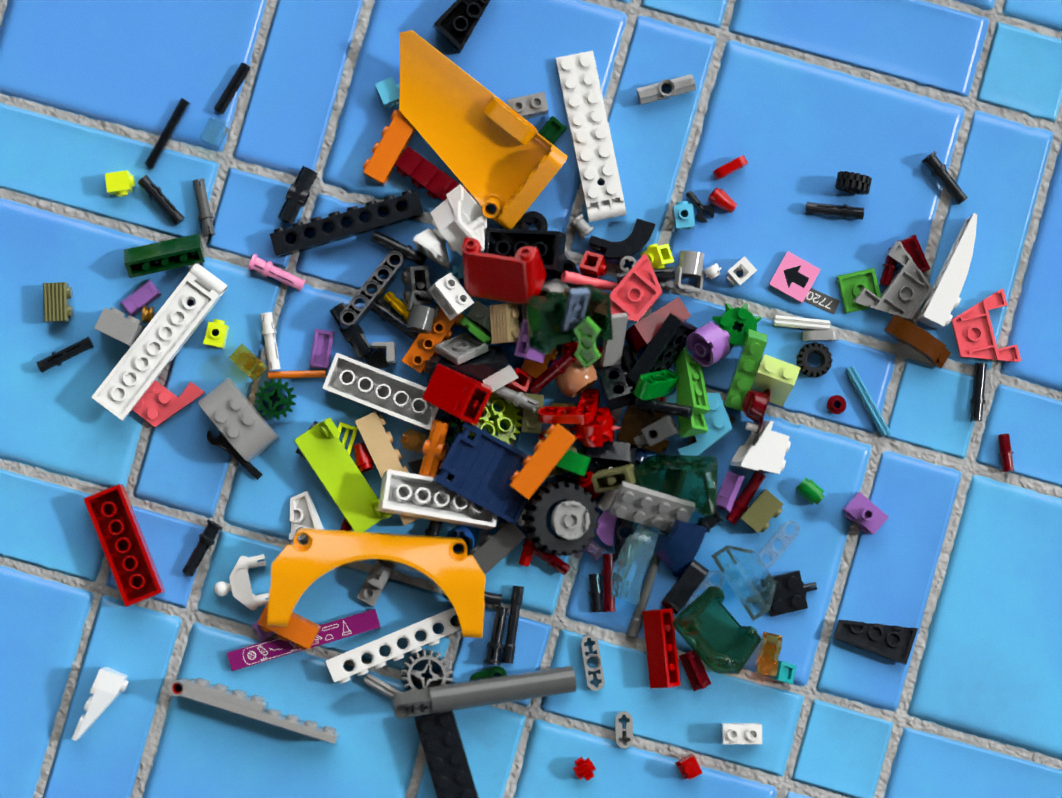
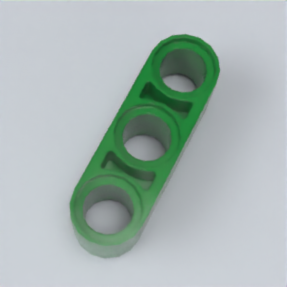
(655, 384)
(573, 462)

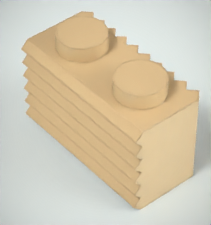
(504, 323)

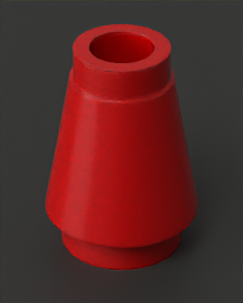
(722, 200)
(363, 458)

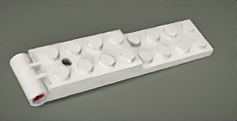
(591, 136)
(160, 341)

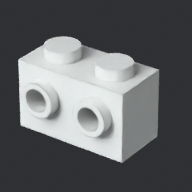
(450, 296)

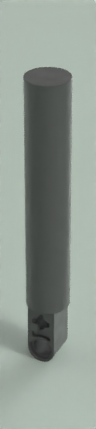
(484, 692)

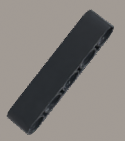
(368, 299)

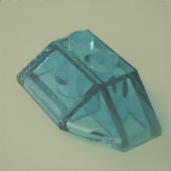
(747, 578)

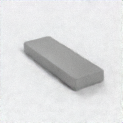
(613, 348)

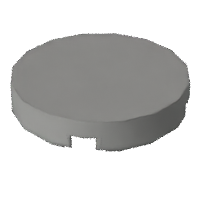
(570, 520)

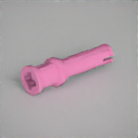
(267, 269)

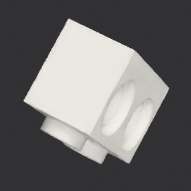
(741, 733)

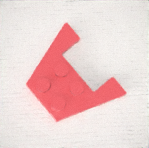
(975, 332)
(160, 404)

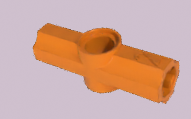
(434, 448)

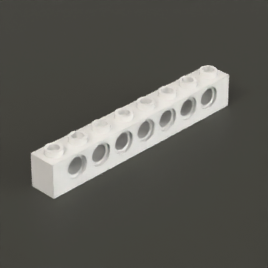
(336, 664)

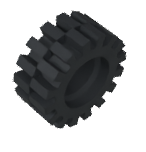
(853, 182)
(825, 356)

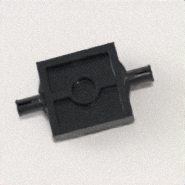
(790, 593)

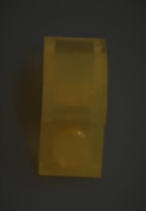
(248, 362)

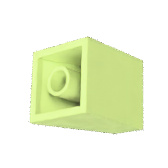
(777, 377)

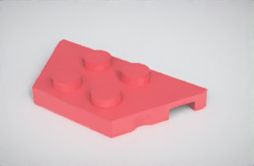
(636, 291)

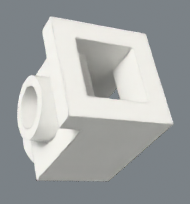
(746, 268)

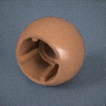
(576, 379)

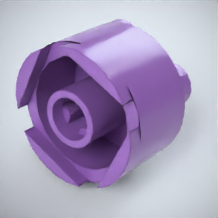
(708, 344)

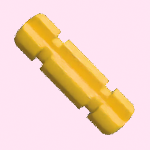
(397, 304)

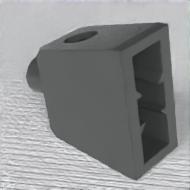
(665, 428)

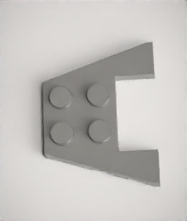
(905, 291)

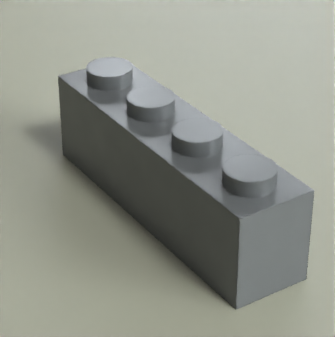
(497, 546)

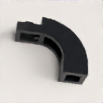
(628, 247)

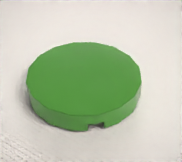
(475, 330)

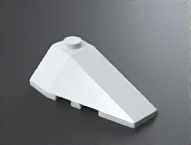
(303, 515)
(105, 690)

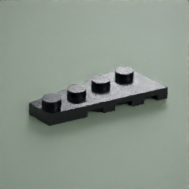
(883, 640)

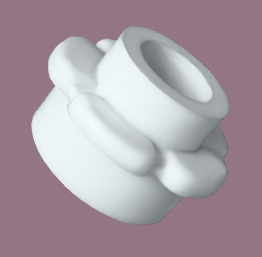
(712, 271)

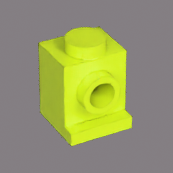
(216, 341)

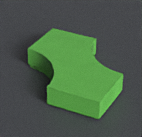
(587, 350)

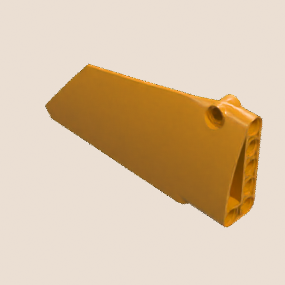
(474, 132)

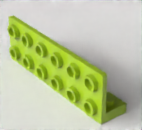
(340, 475)

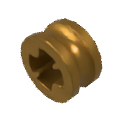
(147, 314)

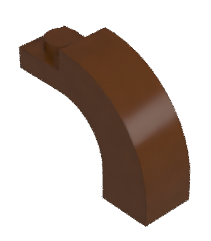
(918, 339)

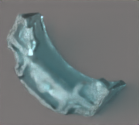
(633, 563)

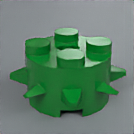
(741, 317)

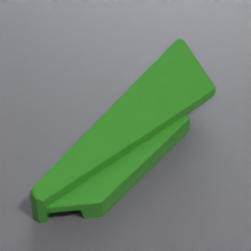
(691, 392)

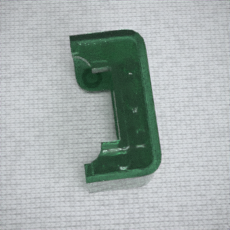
(547, 311)

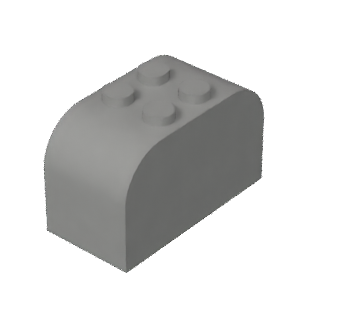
(238, 420)

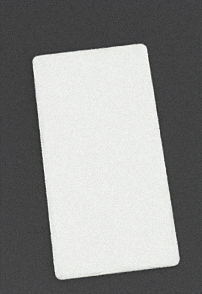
(501, 378)

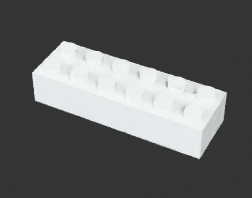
(380, 391)
(422, 498)

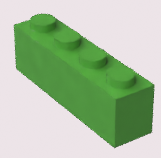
(745, 369)

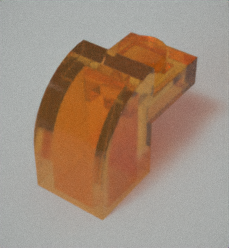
(768, 654)

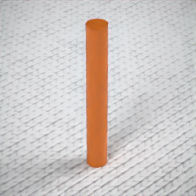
(297, 374)

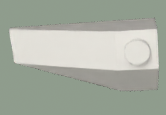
(433, 246)

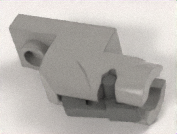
(376, 581)

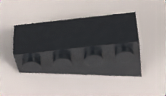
(460, 21)
(476, 368)

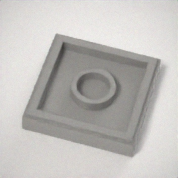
(461, 348)

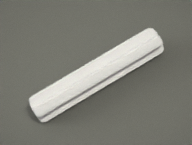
(802, 323)

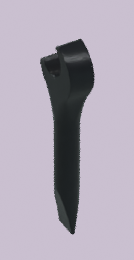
(222, 442)

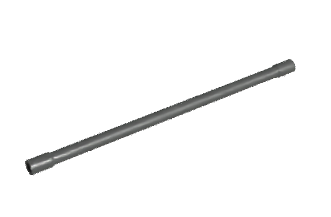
(636, 620)

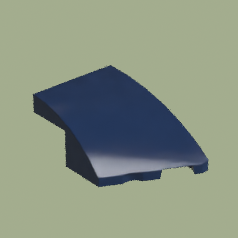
(680, 547)

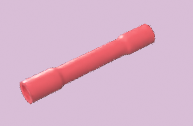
(578, 279)

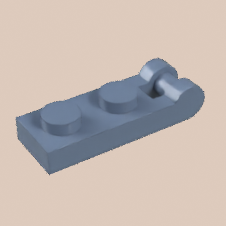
(575, 308)

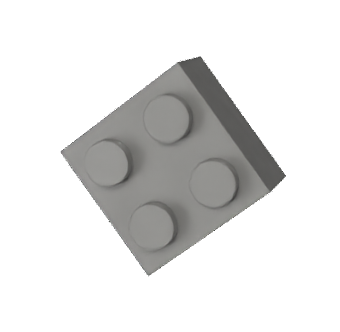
(117, 326)

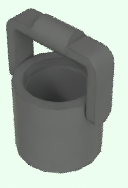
(420, 316)

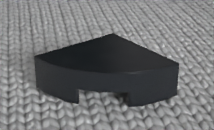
(377, 360)

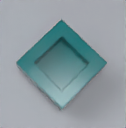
(785, 672)

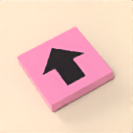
(794, 277)

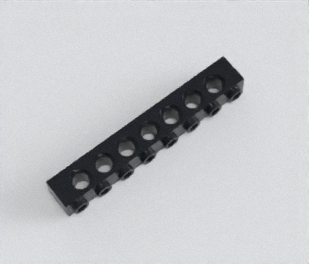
(280, 235)

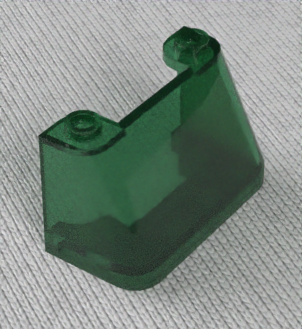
(683, 477)
(716, 633)

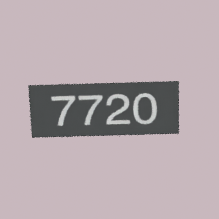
(822, 301)

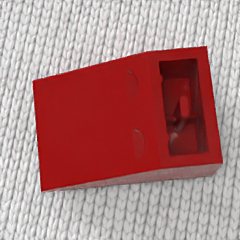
(457, 394)

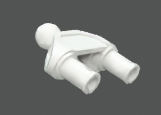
(241, 585)

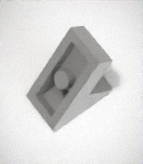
(480, 314)

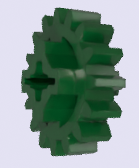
(267, 397)

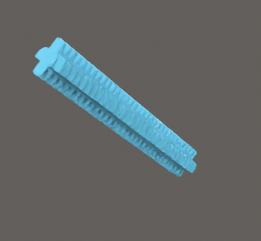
(867, 400)

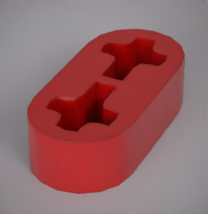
(730, 167)

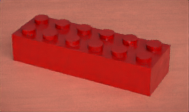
(124, 545)

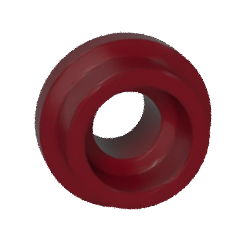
(830, 404)

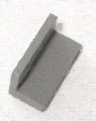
(390, 350)

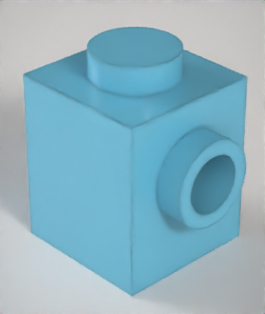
(388, 92)
(683, 216)

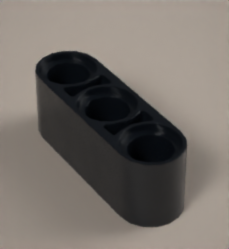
(612, 453)
(685, 586)

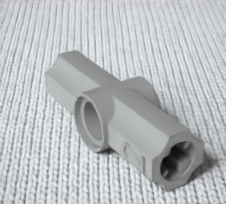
(678, 86)

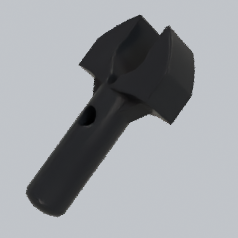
(699, 206)

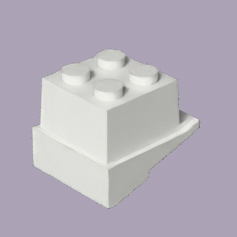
(459, 218)
(762, 450)

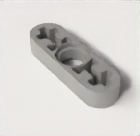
(599, 675)

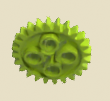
(507, 415)

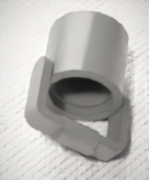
(691, 266)

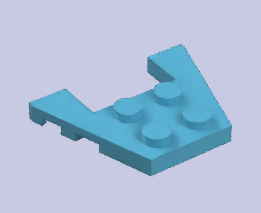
(717, 423)

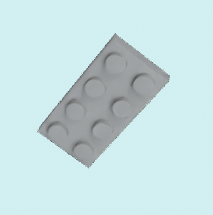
(649, 507)

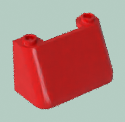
(502, 276)

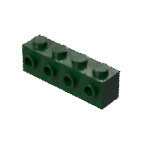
(164, 255)

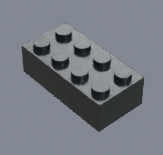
(508, 241)

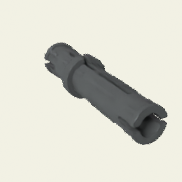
(204, 208)

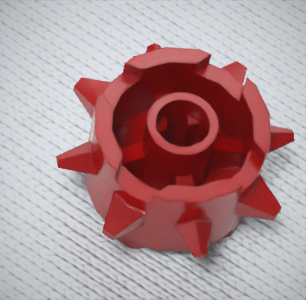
(597, 431)

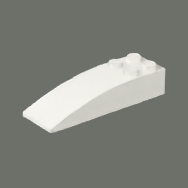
(950, 279)

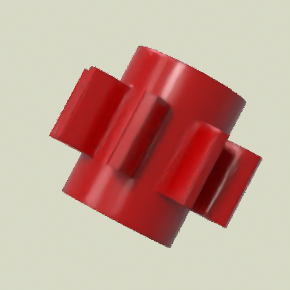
(584, 768)

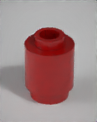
(586, 483)

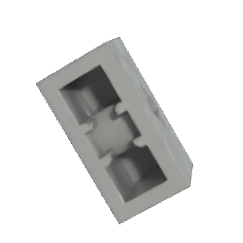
(529, 105)

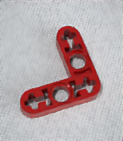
(582, 414)

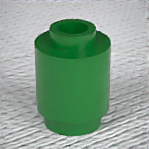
(810, 491)

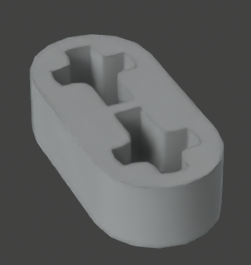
(820, 335)
(629, 729)

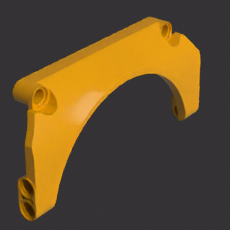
(326, 549)

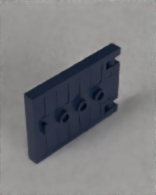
(484, 472)

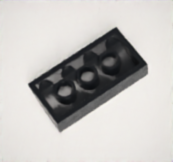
(663, 347)

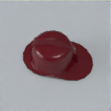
(755, 406)

